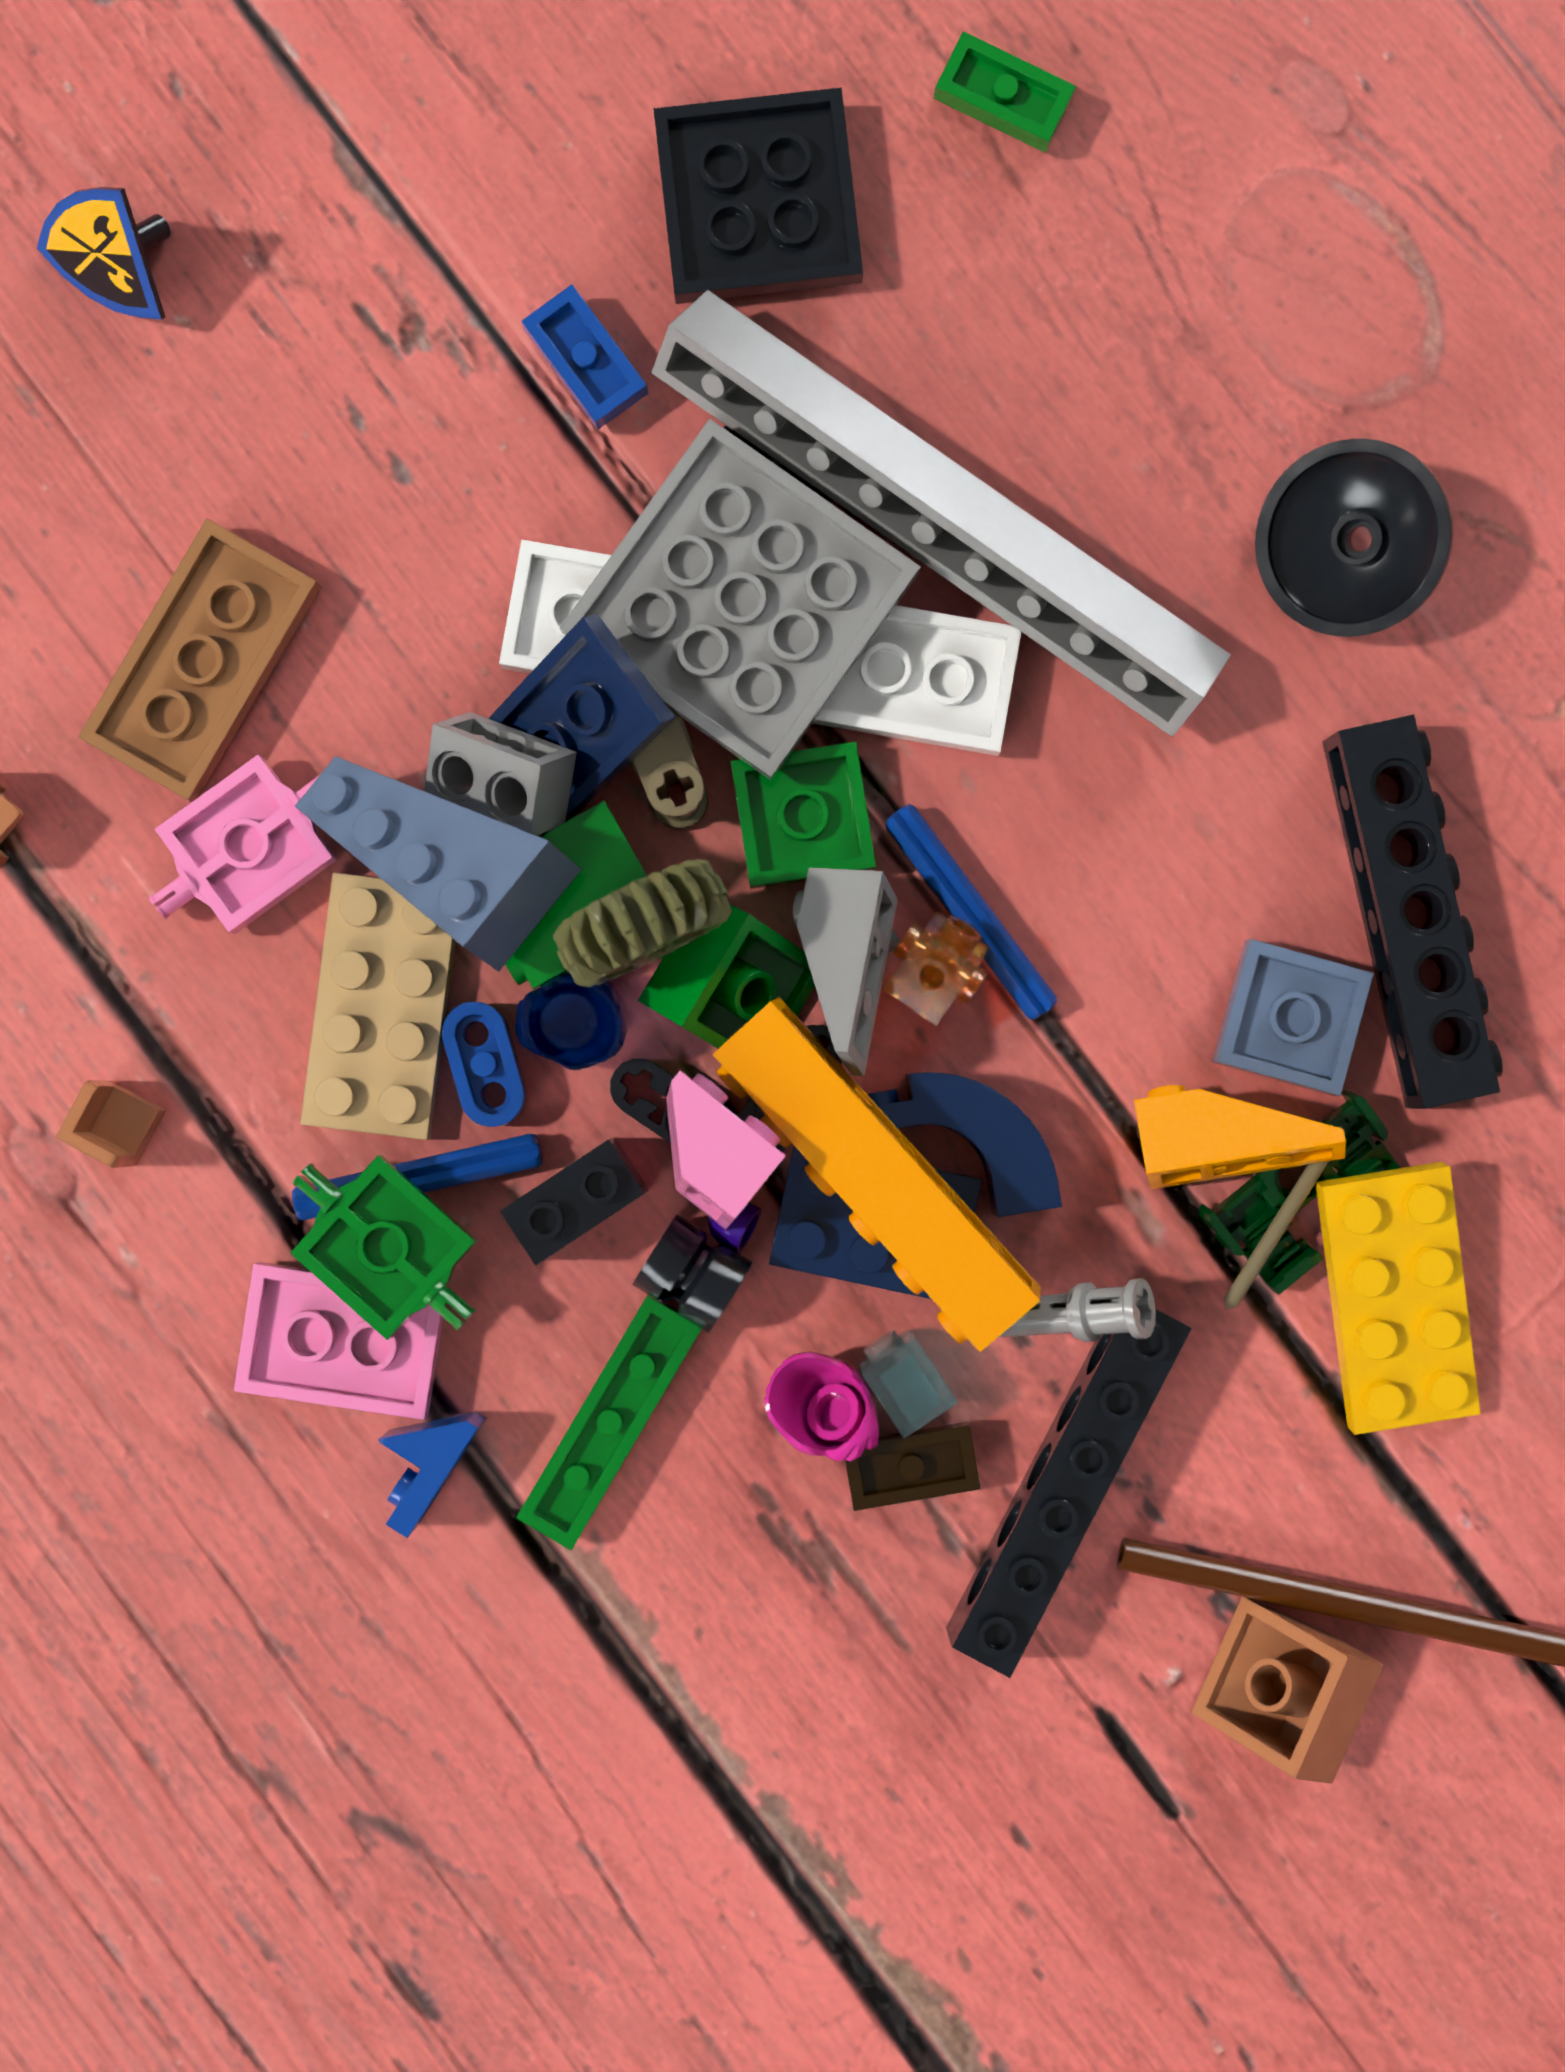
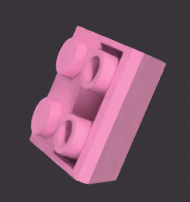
(715, 1153)

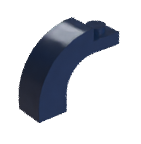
(1007, 1142)

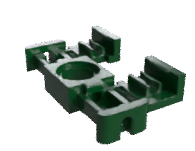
(1247, 1215)

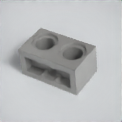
(500, 772)

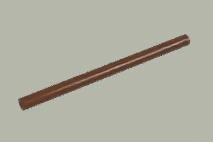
(1342, 1601)

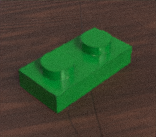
(1004, 92)

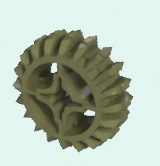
(642, 922)

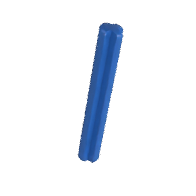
(966, 903)
(449, 1168)

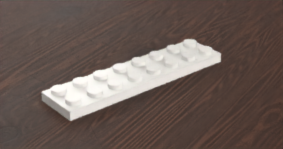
(916, 681)

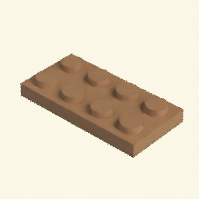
(200, 661)

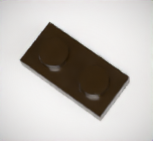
(914, 1468)

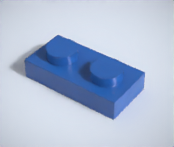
(584, 357)

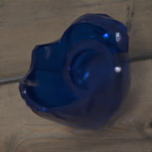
(572, 1022)

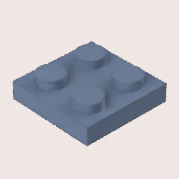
(1292, 1017)

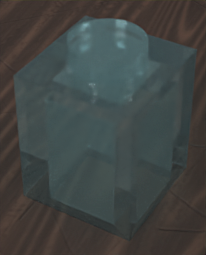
(905, 1381)

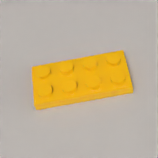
(1398, 1297)

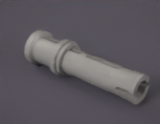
(1091, 1312)

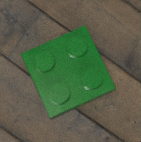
(804, 816)

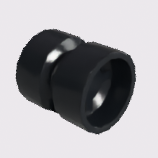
(692, 1273)

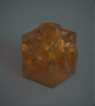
(937, 966)

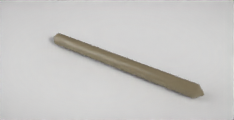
(1273, 1234)

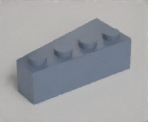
(451, 863)

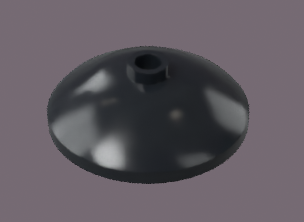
(1309, 527)

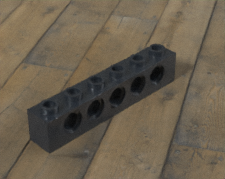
(1396, 946)
(1062, 1493)

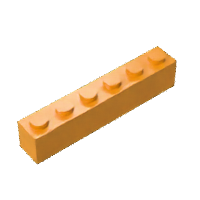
(878, 1175)

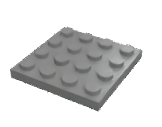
(745, 597)

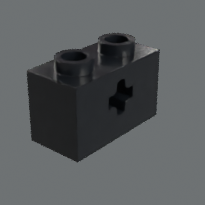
(574, 1200)

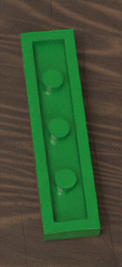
(609, 1422)

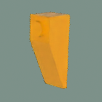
(1214, 1136)

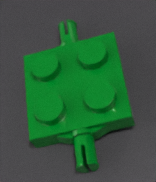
(383, 1247)

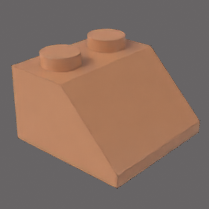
(1287, 1691)

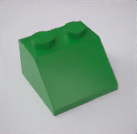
(728, 978)

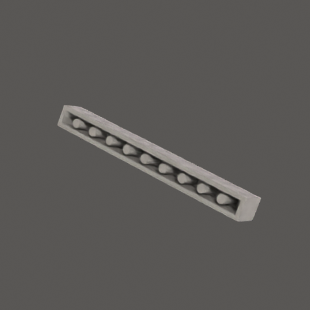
(938, 512)

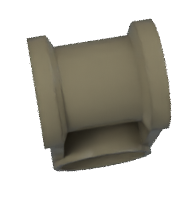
(667, 763)

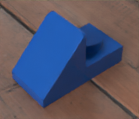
(436, 1450)

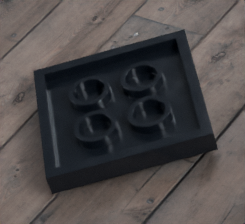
(758, 195)

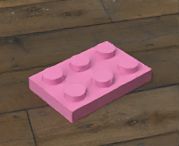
(318, 1350)

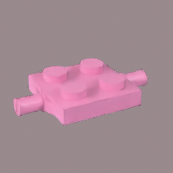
(241, 847)

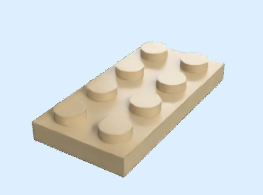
(377, 1013)

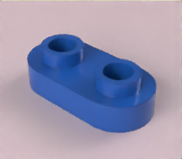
(482, 1065)

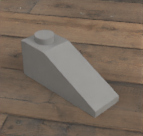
(846, 937)

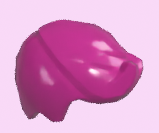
(822, 1407)

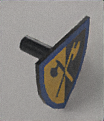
(102, 249)

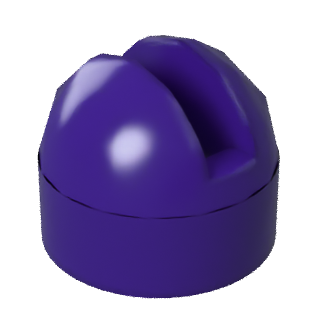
(739, 1231)

